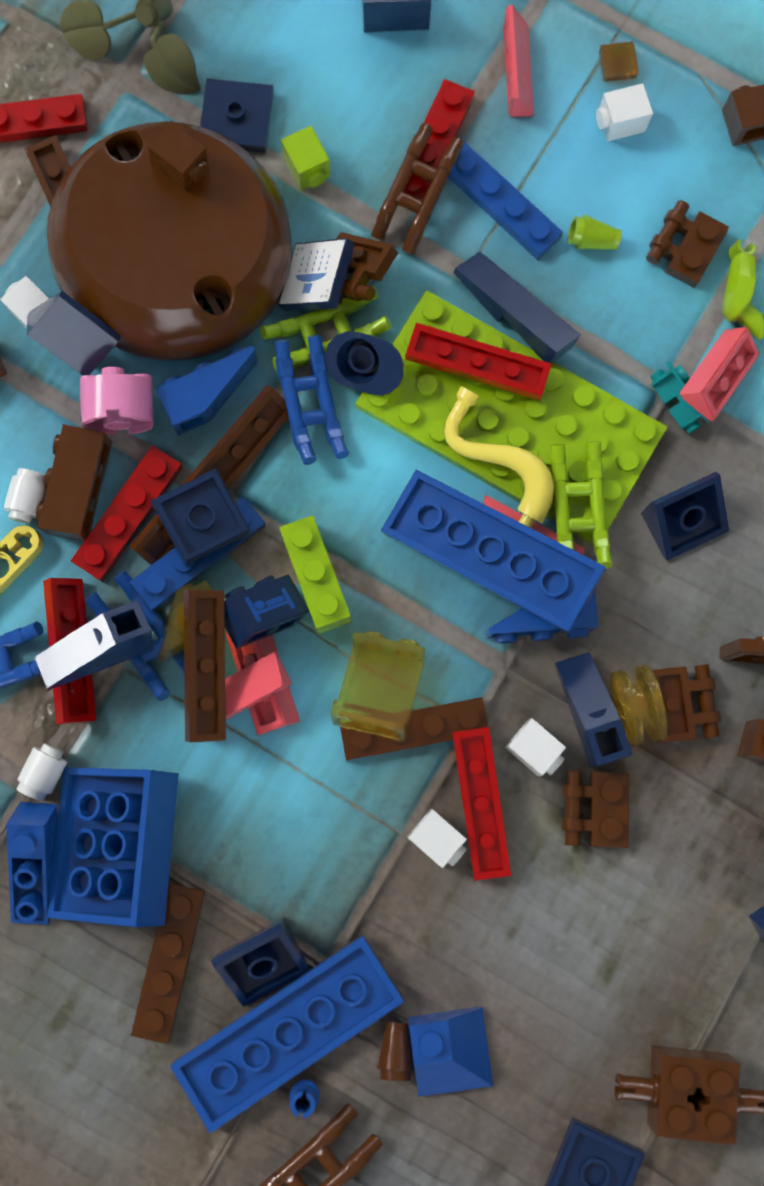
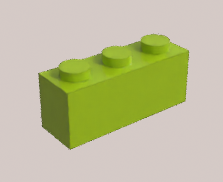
(315, 574)

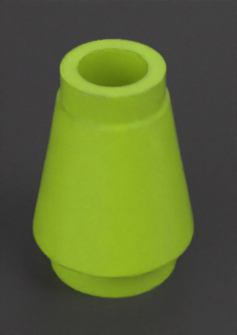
(593, 234)

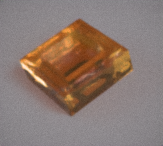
(618, 61)

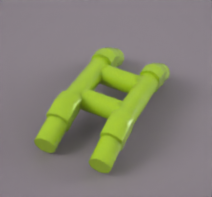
(306, 322)
(592, 488)

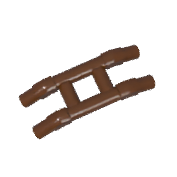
(397, 196)
(318, 1148)

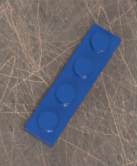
(504, 203)
(169, 573)

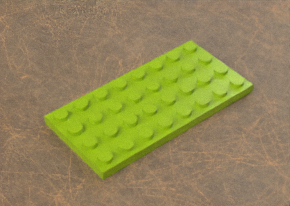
(568, 414)

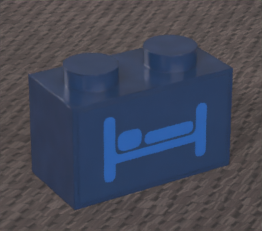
(262, 610)

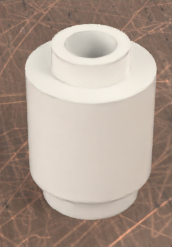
(24, 495)
(41, 772)

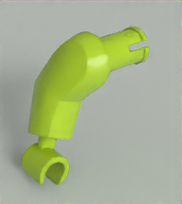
(740, 289)

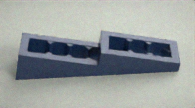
(506, 298)

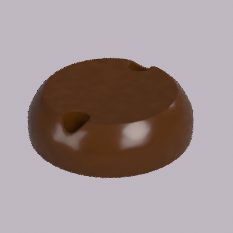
(163, 255)

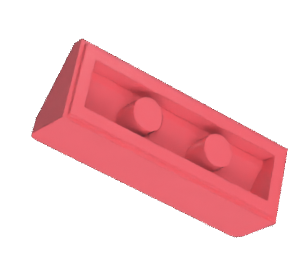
(517, 64)
(720, 372)
(254, 684)
(275, 710)

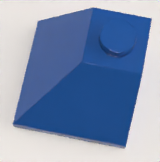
(450, 1051)

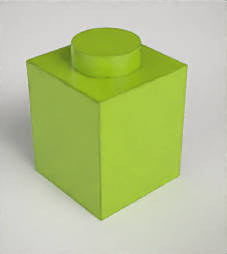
(306, 158)

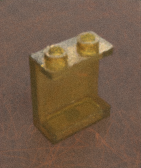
(379, 685)

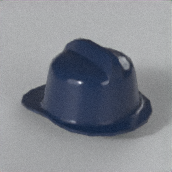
(355, 358)

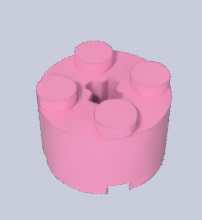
(117, 401)

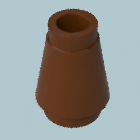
(396, 1053)

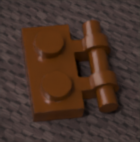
(696, 249)
(368, 261)
(678, 703)
(608, 809)

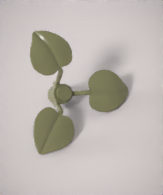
(167, 63)

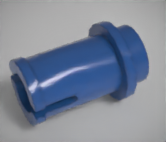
(312, 1094)

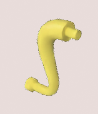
(532, 469)

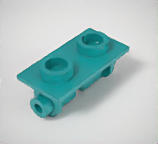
(668, 387)

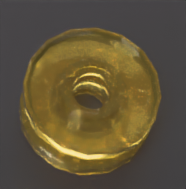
(639, 704)

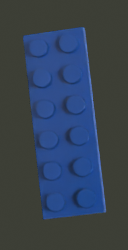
(494, 551)
(286, 1033)

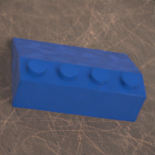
(113, 846)

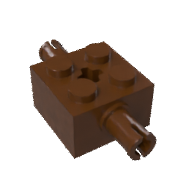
(674, 1076)

